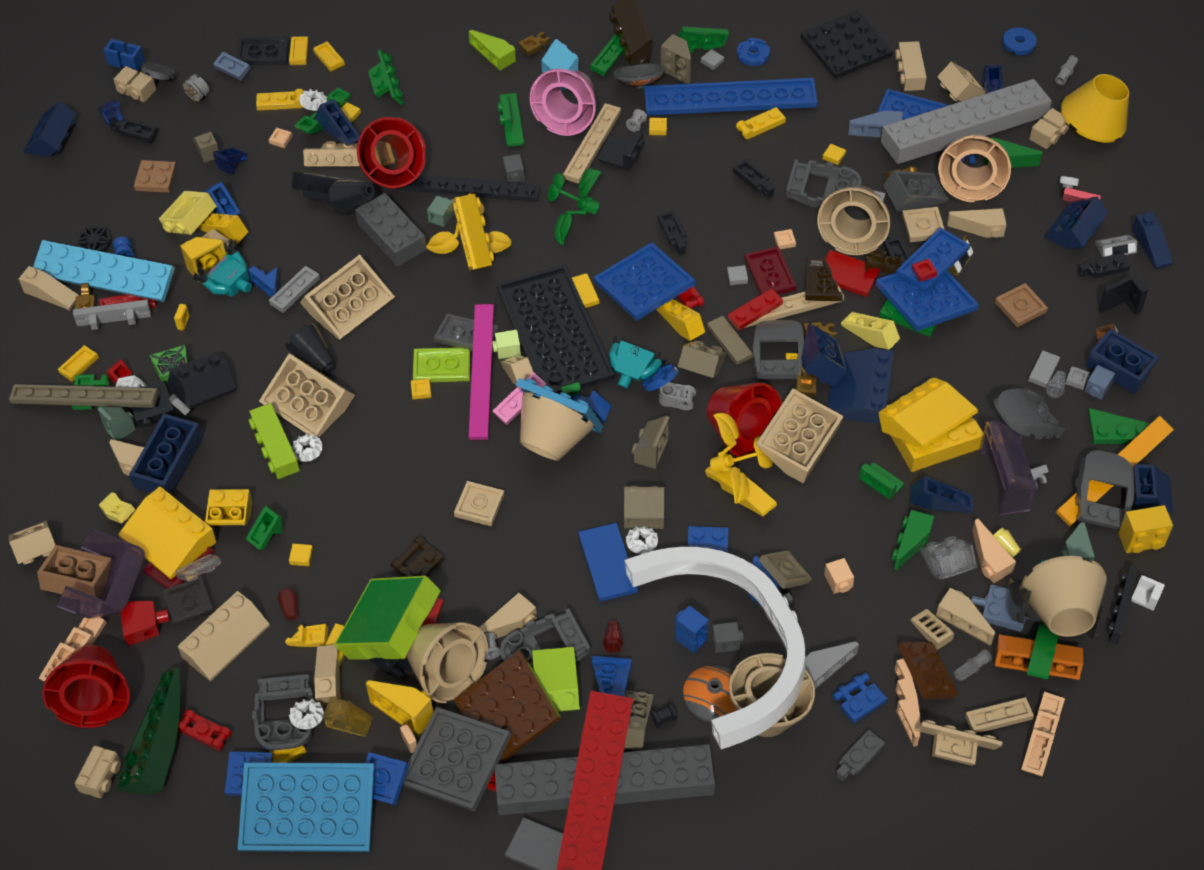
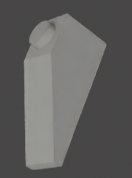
(826, 662)

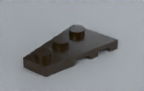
(820, 282)

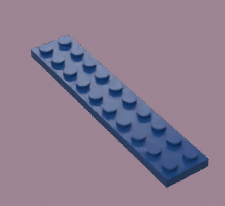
(730, 96)

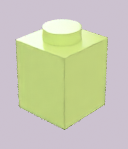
(507, 344)

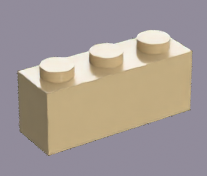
(911, 66)

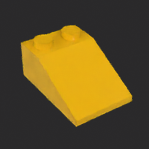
(402, 704)

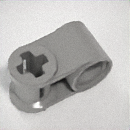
(675, 396)

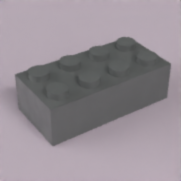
(391, 229)

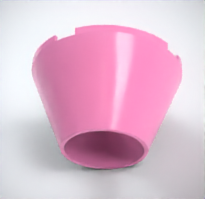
(555, 110)

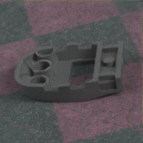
(837, 179)
(778, 332)
(1027, 413)
(1108, 469)
(525, 638)
(281, 733)

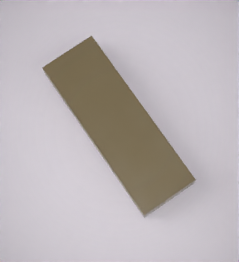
(729, 340)

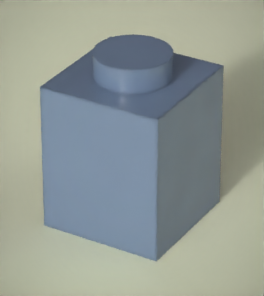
(1099, 382)

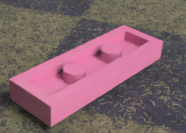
(512, 404)

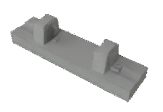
(111, 313)

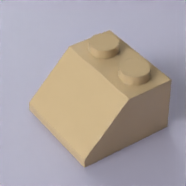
(960, 83)
(32, 542)

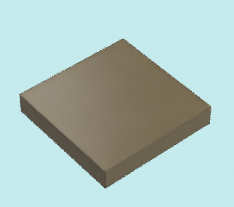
(785, 569)

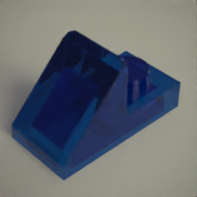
(992, 78)
(110, 110)
(227, 159)

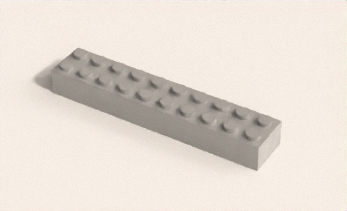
(977, 115)

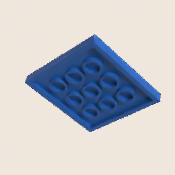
(644, 281)
(925, 309)

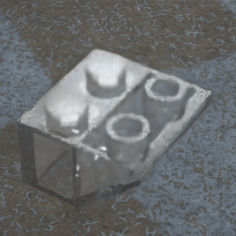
(949, 557)

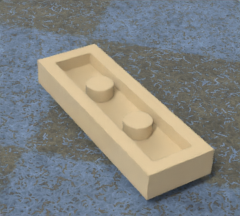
(999, 715)

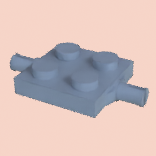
(996, 608)

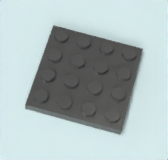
(455, 758)

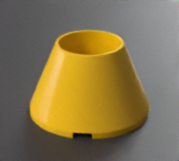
(1098, 108)

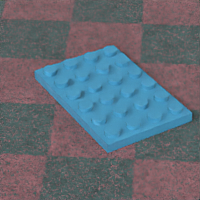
(306, 807)

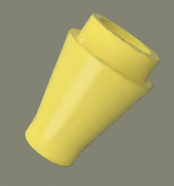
(1007, 541)

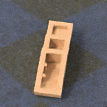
(83, 635)
(908, 705)
(1043, 734)

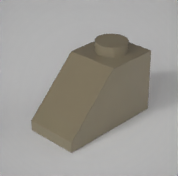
(206, 146)

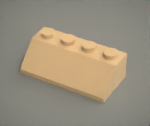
(223, 636)

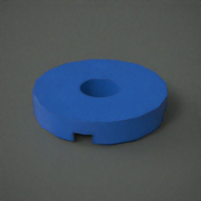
(1013, 35)
(753, 59)
(660, 378)

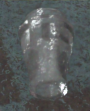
(1056, 386)

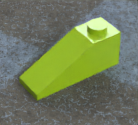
(494, 49)

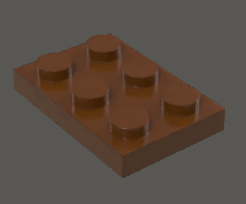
(928, 670)

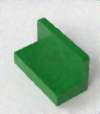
(880, 480)

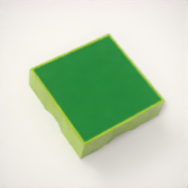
(387, 618)

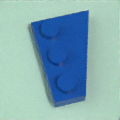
(612, 674)

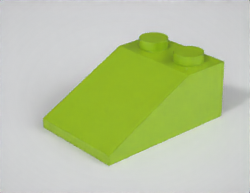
(558, 676)

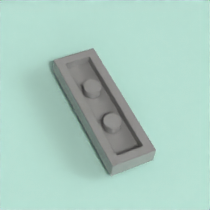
(294, 289)

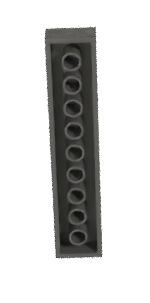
(642, 778)

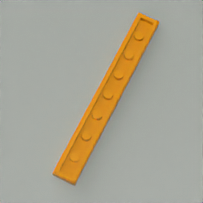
(1133, 453)

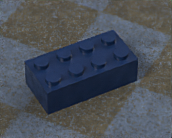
(166, 454)

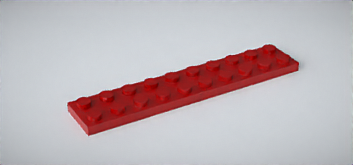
(595, 782)

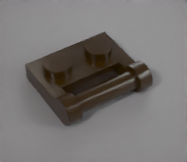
(423, 564)

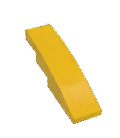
(756, 501)

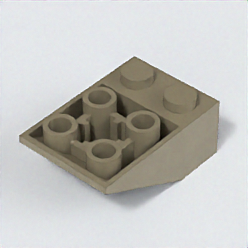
(638, 719)

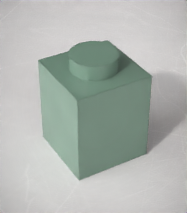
(440, 211)

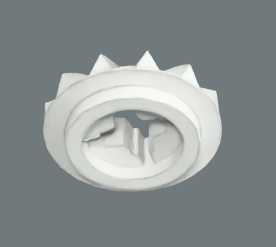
(305, 99)
(309, 453)
(637, 545)
(310, 720)

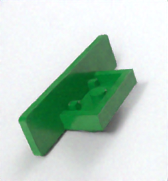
(384, 78)
(511, 119)

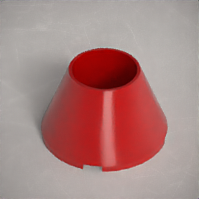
(407, 144)
(750, 407)
(87, 688)

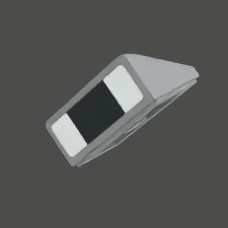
(1121, 244)

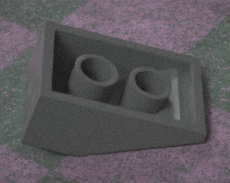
(914, 190)

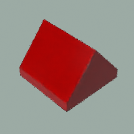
(118, 370)

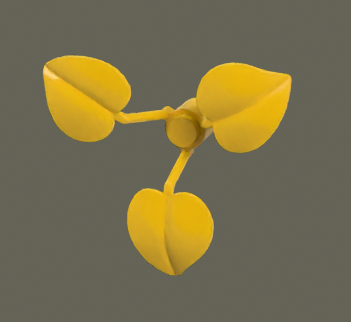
(446, 242)
(724, 462)

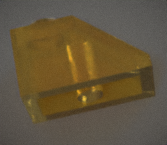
(347, 717)

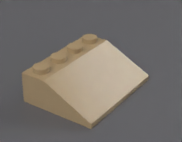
(347, 298)
(306, 396)
(799, 434)

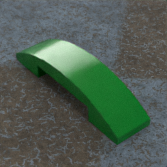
(310, 124)
(1042, 652)

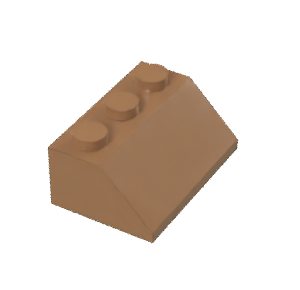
(74, 569)

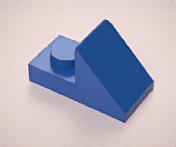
(267, 283)
(597, 403)

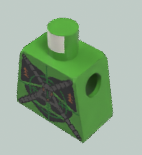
(167, 360)

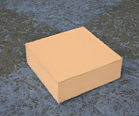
(280, 137)
(785, 239)
(408, 738)

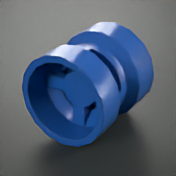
(122, 247)

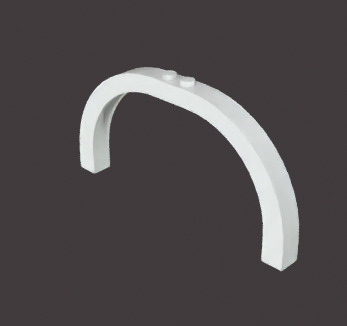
(770, 708)

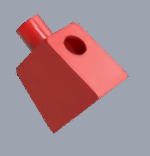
(142, 621)

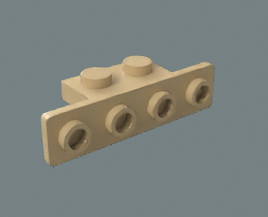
(331, 155)
(955, 744)

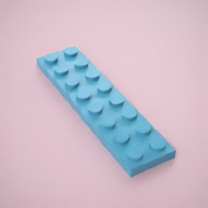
(105, 270)

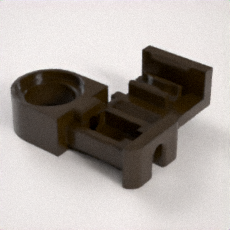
(880, 260)

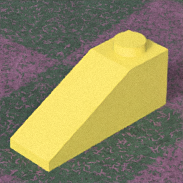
(874, 330)

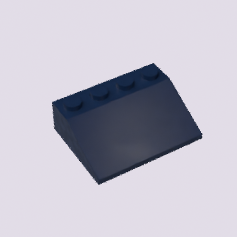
(864, 387)

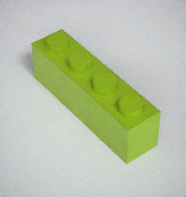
(274, 441)

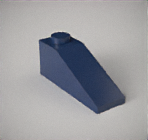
(336, 123)
(1152, 239)
(940, 496)

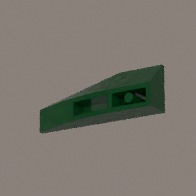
(155, 740)

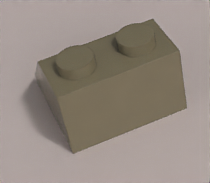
(652, 442)

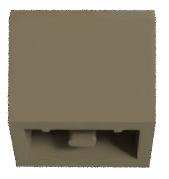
(676, 58)
(701, 358)
(644, 507)

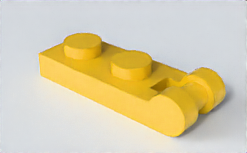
(279, 100)
(761, 123)

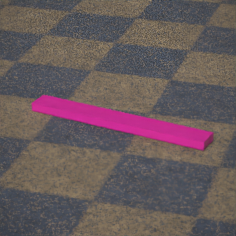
(481, 372)

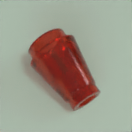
(288, 602)
(613, 638)

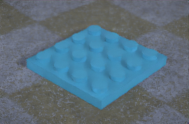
(580, 406)

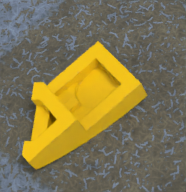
(309, 636)

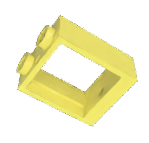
(187, 212)

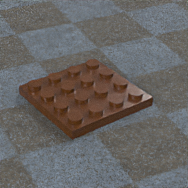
(510, 700)

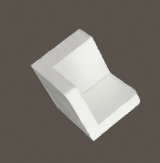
(1147, 592)

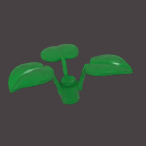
(585, 203)

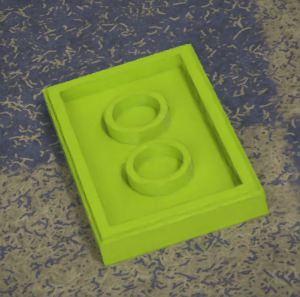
(442, 364)

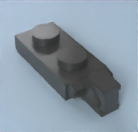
(860, 755)

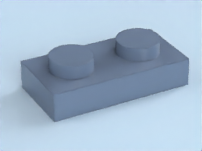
(231, 66)

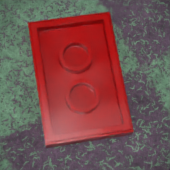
(851, 273)

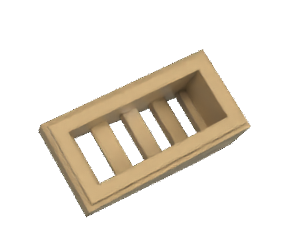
(938, 642)

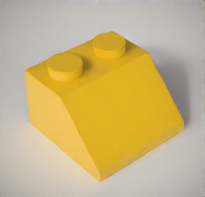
(202, 253)

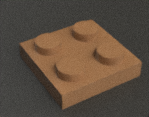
(155, 176)
(1021, 305)

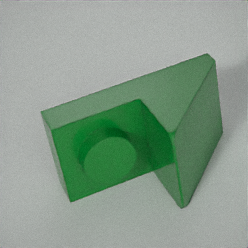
(265, 526)

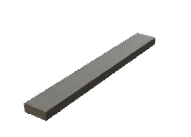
(84, 395)

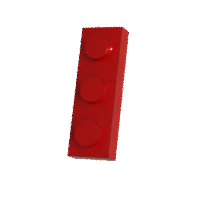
(755, 309)

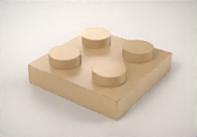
(921, 223)
(479, 503)

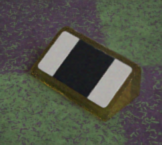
(961, 263)

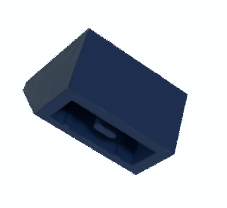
(1151, 488)

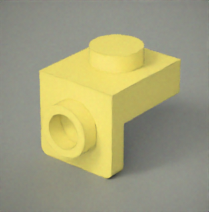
(116, 509)

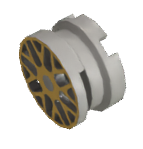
(197, 88)

